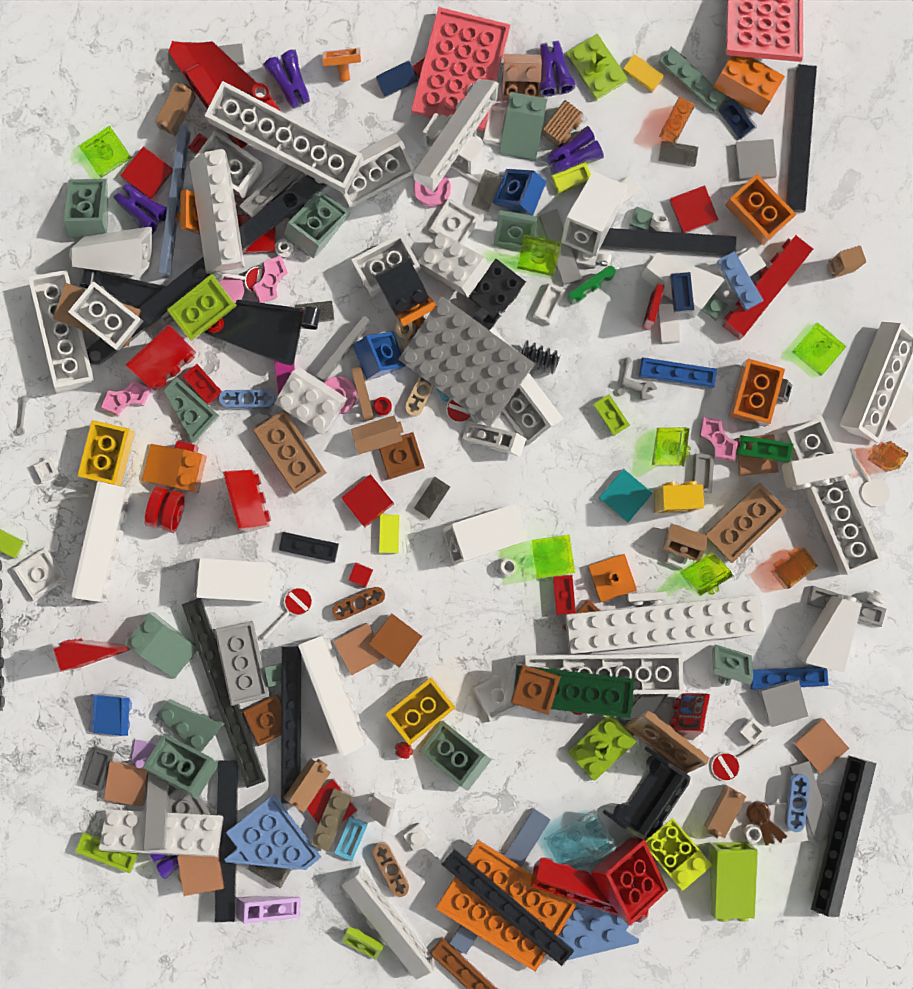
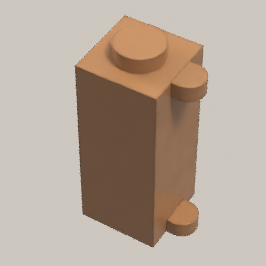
(175, 108)
(377, 434)
(307, 784)
(724, 812)

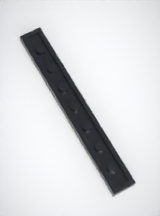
(801, 137)
(669, 242)
(290, 717)
(228, 808)
(507, 906)

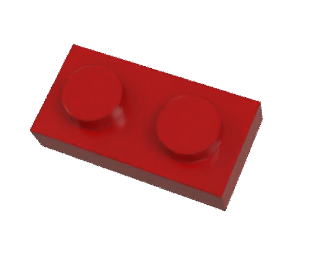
(202, 384)
(564, 594)

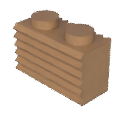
(562, 123)
(846, 261)
(685, 542)

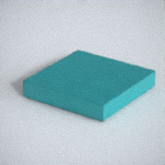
(625, 495)

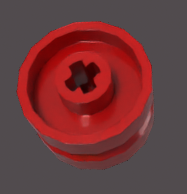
(164, 509)

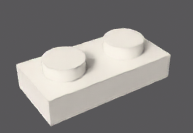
(638, 598)

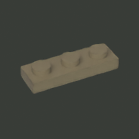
(331, 819)

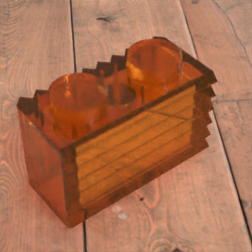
(677, 120)
(887, 456)
(793, 567)

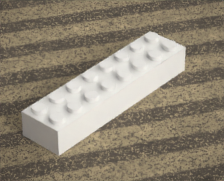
(283, 137)
(835, 503)
(652, 671)

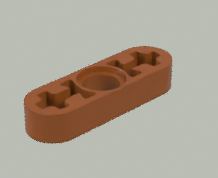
(361, 595)

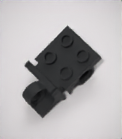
(495, 293)

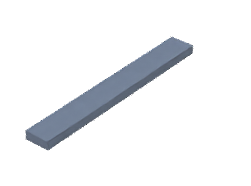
(174, 201)
(517, 852)

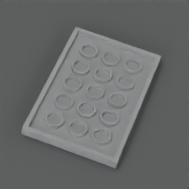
(466, 361)

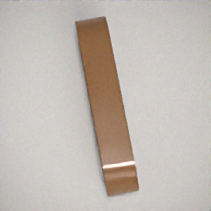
(362, 393)
(402, 880)

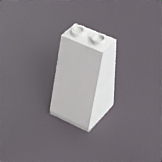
(593, 213)
(115, 251)
(658, 271)
(484, 534)
(232, 580)
(832, 634)

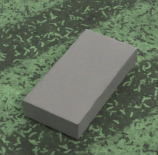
(703, 471)

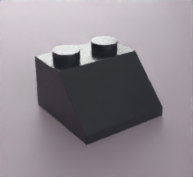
(402, 287)

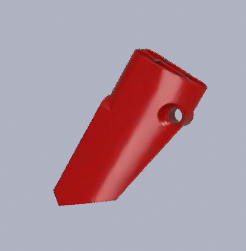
(205, 69)

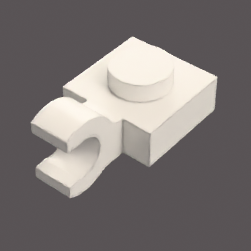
(589, 260)

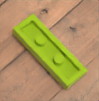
(89, 847)

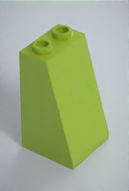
(733, 880)

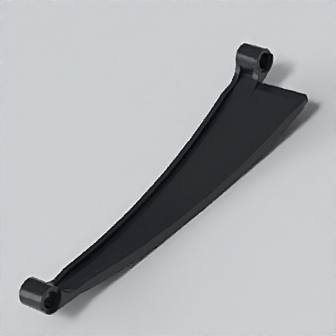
(253, 326)

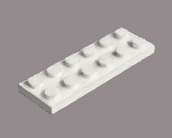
(184, 835)

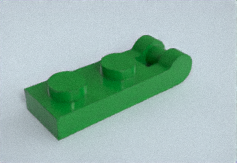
(591, 285)
(765, 449)

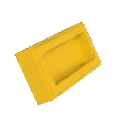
(643, 73)

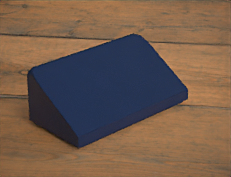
(396, 78)
(737, 118)

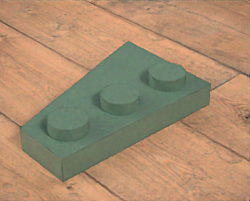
(190, 408)
(191, 726)

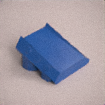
(110, 714)

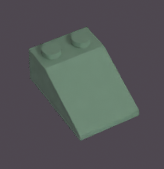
(523, 126)
(86, 207)
(316, 224)
(161, 645)
(455, 755)
(180, 766)

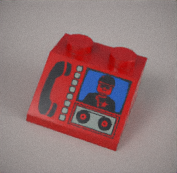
(689, 714)

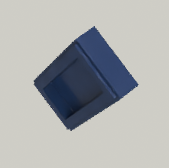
(682, 292)

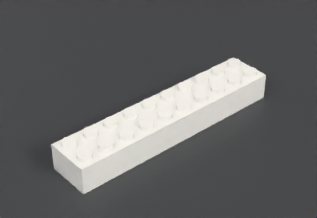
(664, 624)

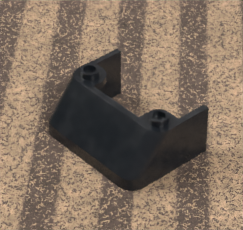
(653, 798)

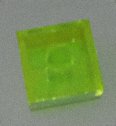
(552, 556)

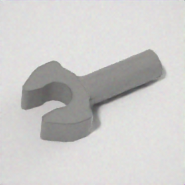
(640, 387)

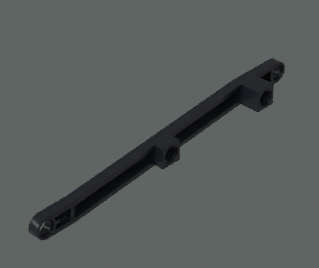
(249, 234)

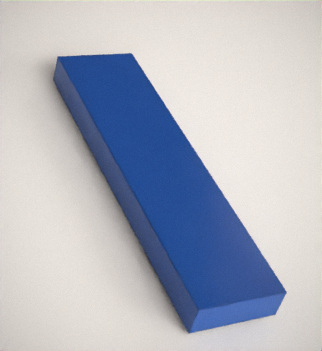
(678, 372)
(806, 675)

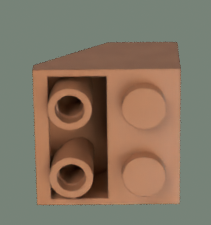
(521, 74)

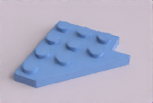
(271, 839)
(595, 931)

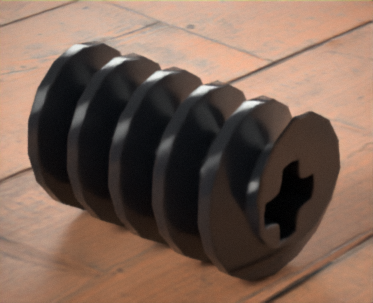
(540, 357)

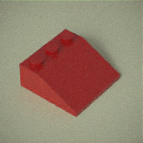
(161, 358)
(247, 500)
(79, 653)
(630, 879)

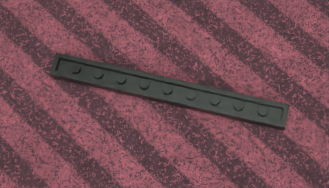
(231, 715)

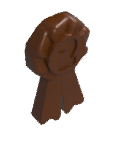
(759, 814)

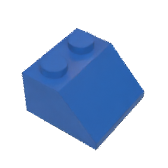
(520, 191)
(378, 354)

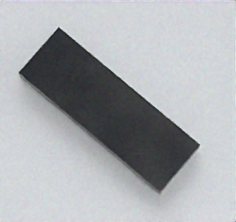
(308, 546)

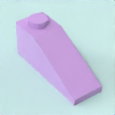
(267, 908)

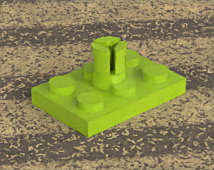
(596, 67)
(201, 307)
(602, 746)

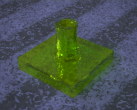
(105, 151)
(539, 255)
(819, 349)
(671, 446)
(706, 574)

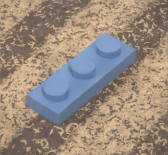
(739, 281)

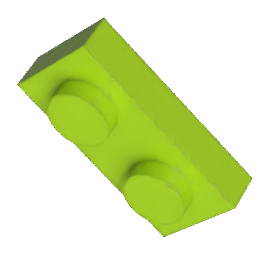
(611, 415)
(367, 945)

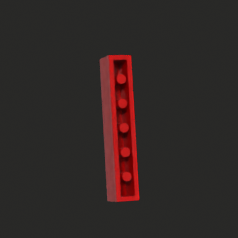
(769, 285)
(571, 884)

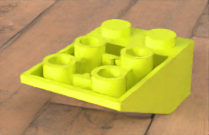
(677, 854)

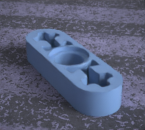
(233, 403)
(803, 808)

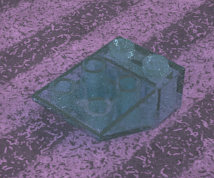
(581, 841)

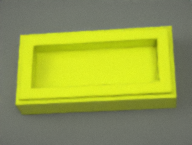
(571, 178)
(389, 533)

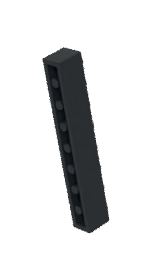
(843, 836)

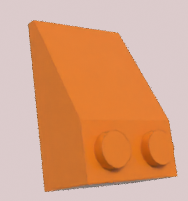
(174, 468)

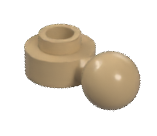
(405, 334)

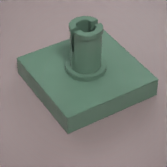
(512, 228)
(731, 665)

